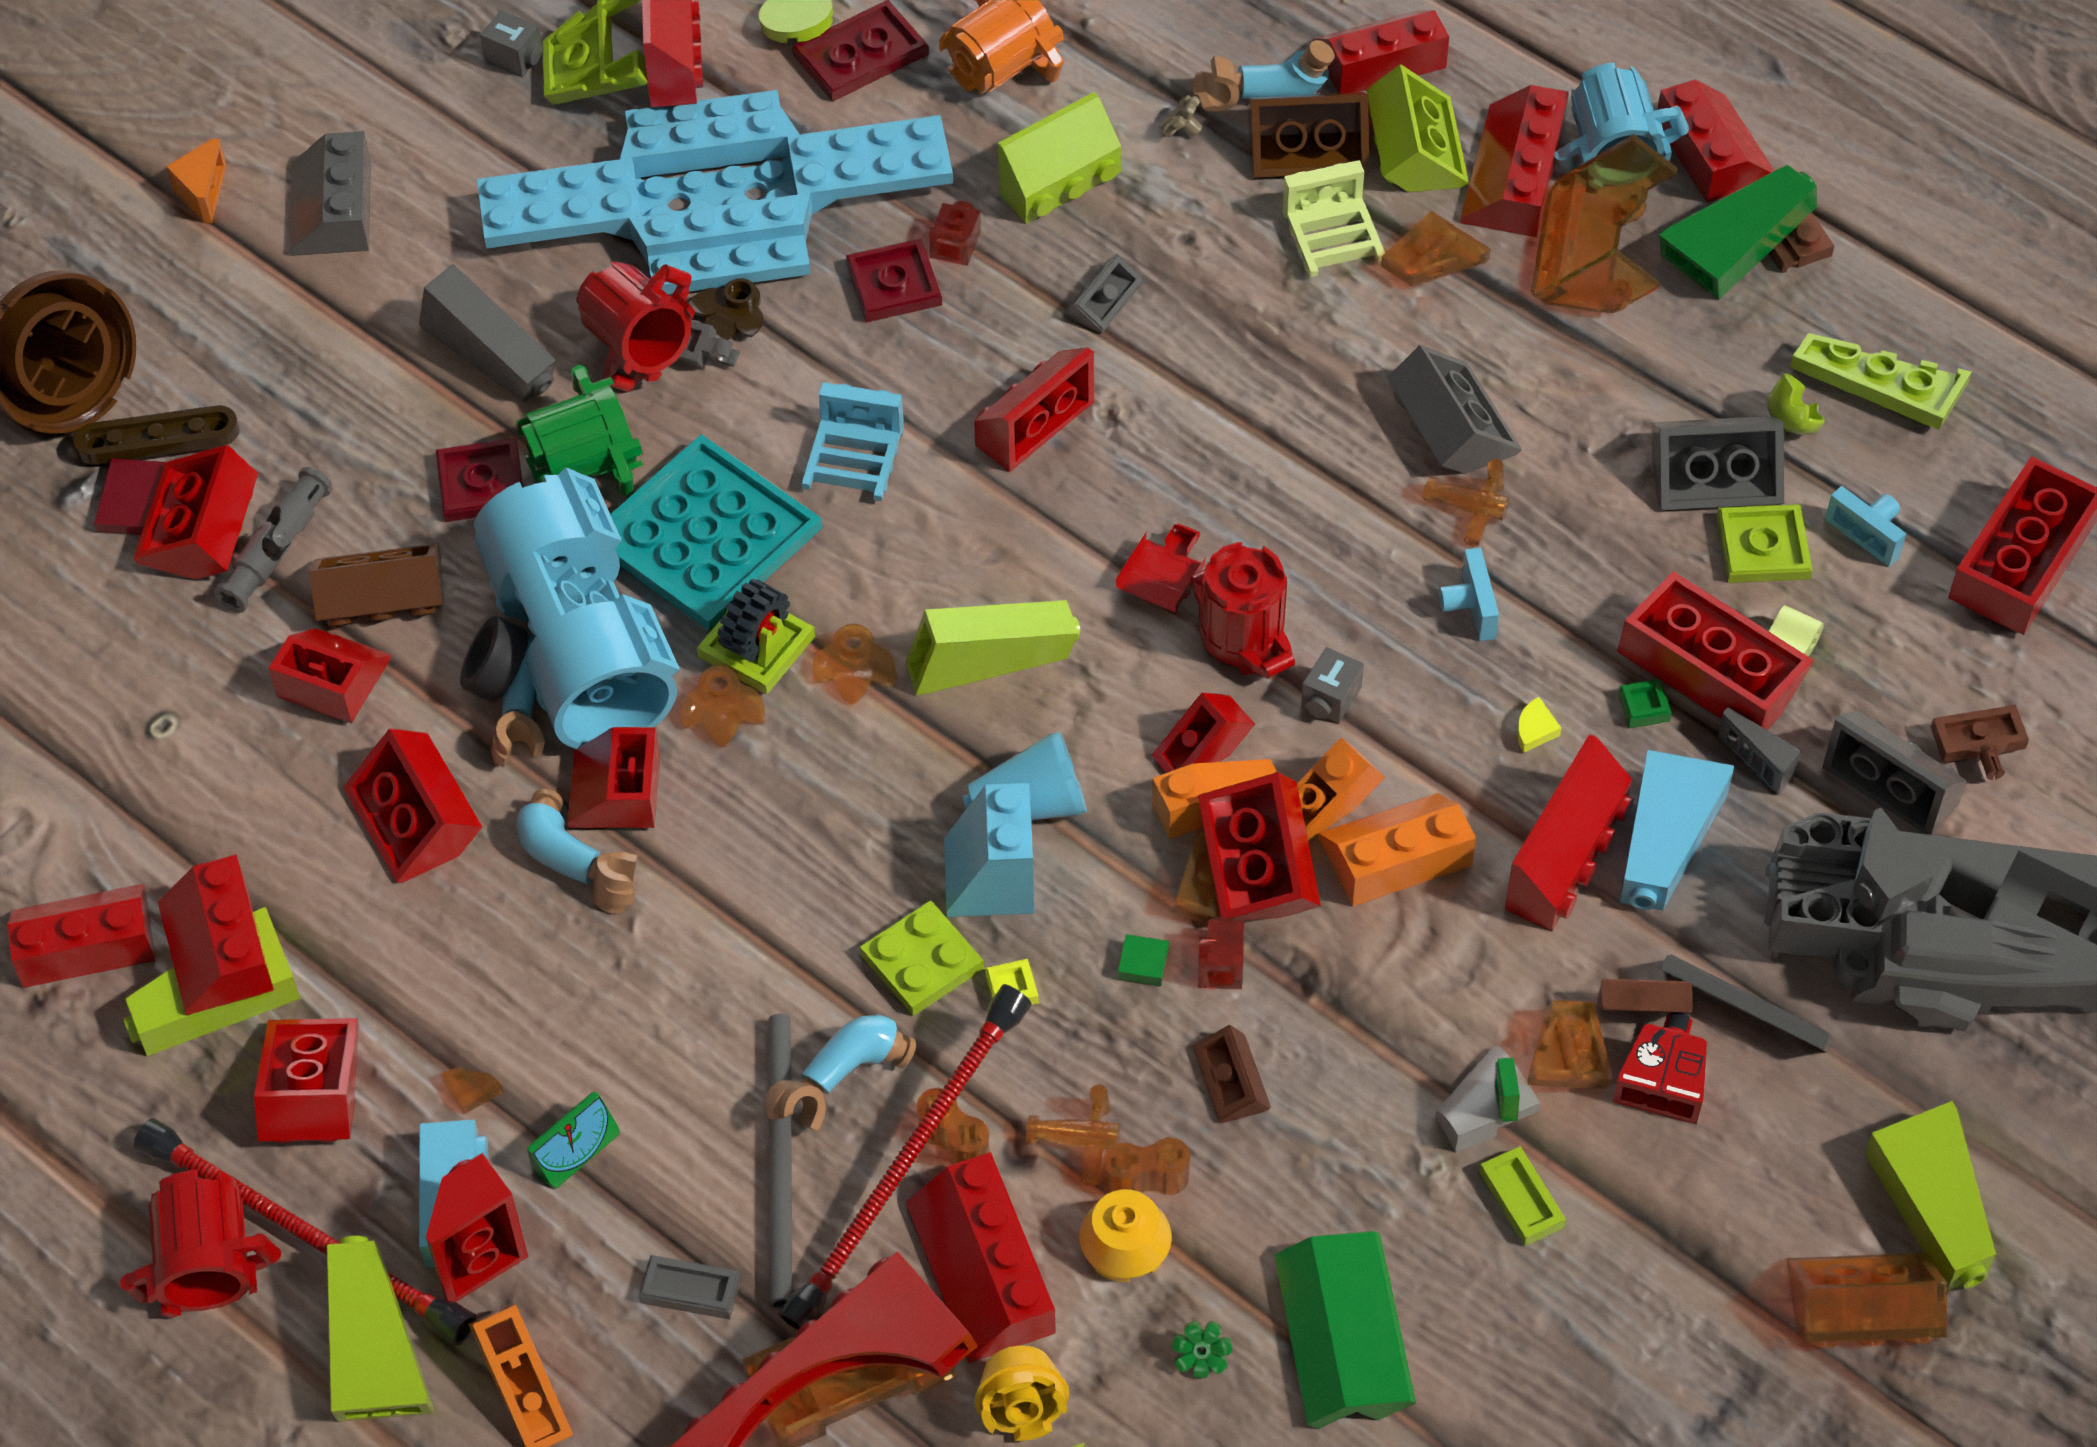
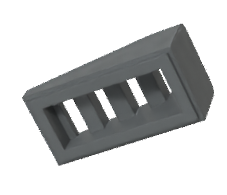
(1760, 750)

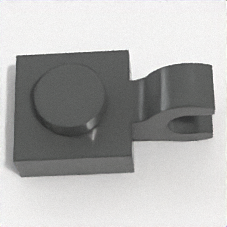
(704, 344)

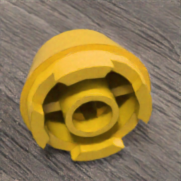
(1125, 1235)
(1021, 1393)

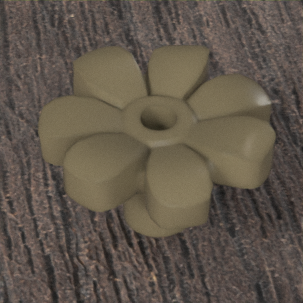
(1182, 118)

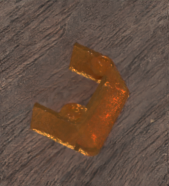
(1582, 229)

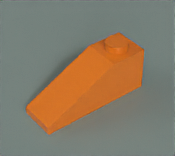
(1177, 791)
(520, 1377)

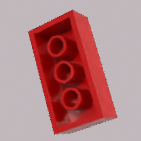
(2026, 545)

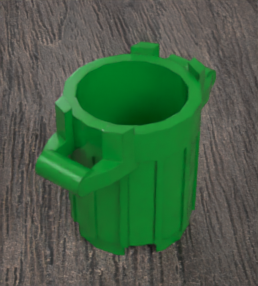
(582, 435)

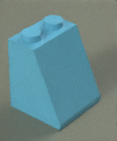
(991, 855)

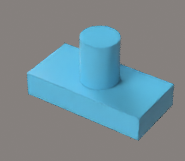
(1867, 524)
(1473, 594)

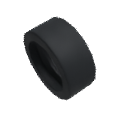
(494, 658)

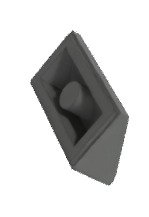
(1104, 295)

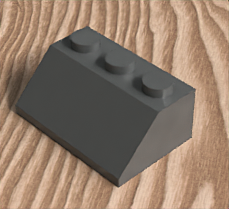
(331, 196)
(1451, 411)
(1718, 462)
(1892, 772)

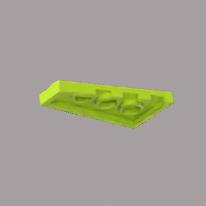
(1900, 386)

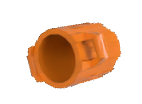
(1001, 42)

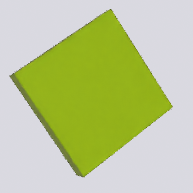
(1764, 543)

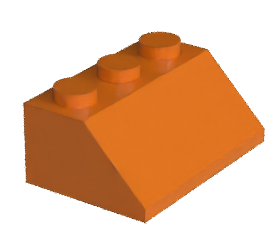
(1399, 847)

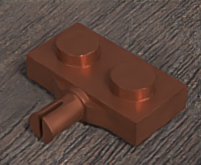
(1980, 736)

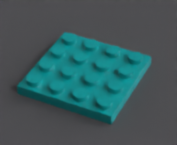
(708, 530)

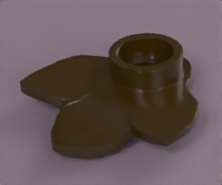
(728, 312)

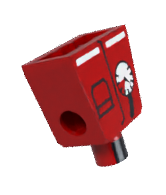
(1665, 1070)

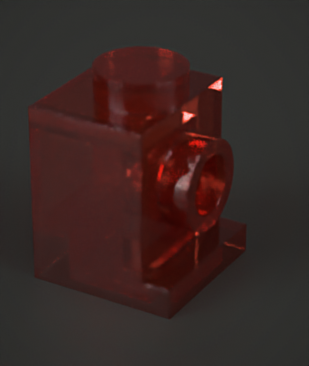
(955, 224)
(1221, 955)

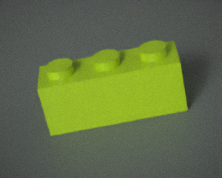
(1416, 133)
(1058, 158)

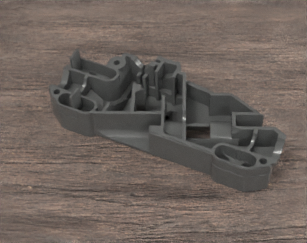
(1921, 957)

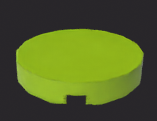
(795, 19)

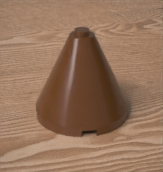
(63, 351)

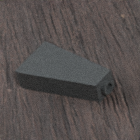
(484, 334)

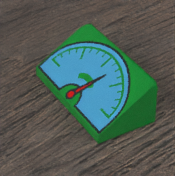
(573, 1141)

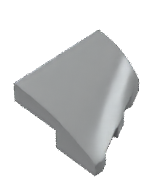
(1472, 1109)

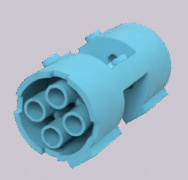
(594, 651)

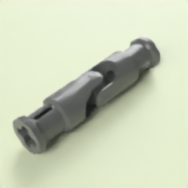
(285, 521)

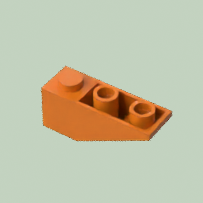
(1335, 786)

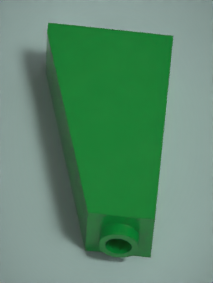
(1738, 231)

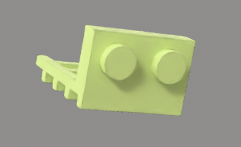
(1326, 200)

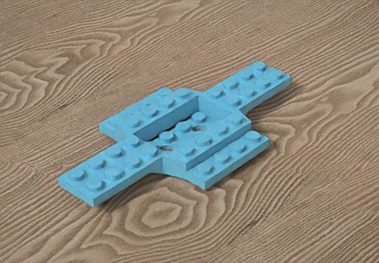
(721, 229)

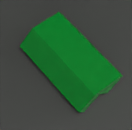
(1344, 1327)

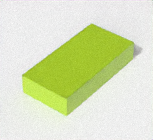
(1522, 1196)

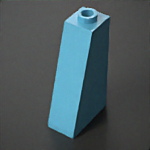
(1671, 819)

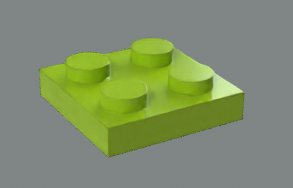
(922, 958)

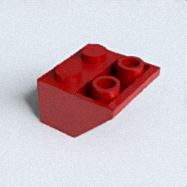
(326, 672)
(616, 780)

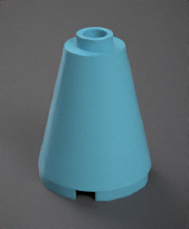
(1050, 775)

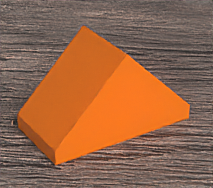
(199, 177)

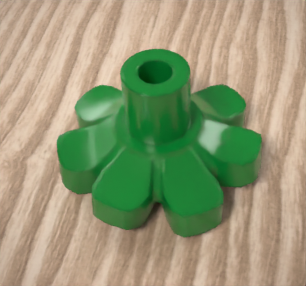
(1201, 1349)

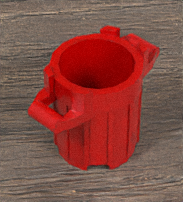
(636, 320)
(1244, 609)
(198, 1247)

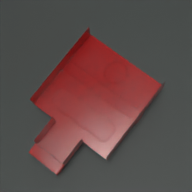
(1162, 572)

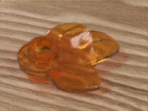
(856, 667)
(724, 709)

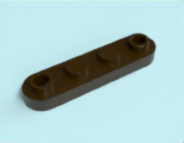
(156, 434)

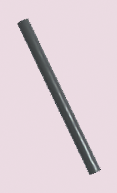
(780, 1168)

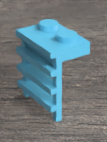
(859, 421)

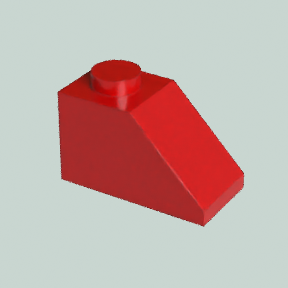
(1204, 733)

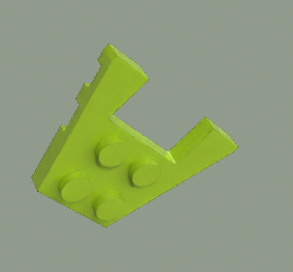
(580, 57)

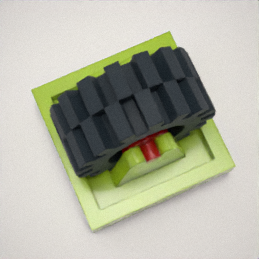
(757, 636)

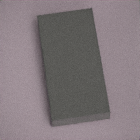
(690, 1287)

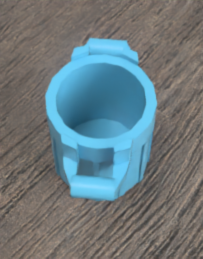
(1612, 107)

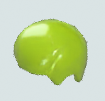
(1787, 405)

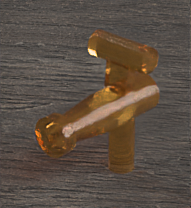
(1481, 503)
(1090, 1133)

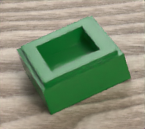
(1644, 703)
(1143, 960)
(1506, 1089)

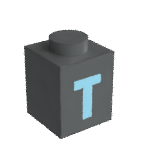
(512, 43)
(1332, 685)

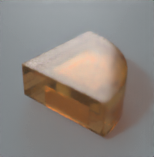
(471, 1087)

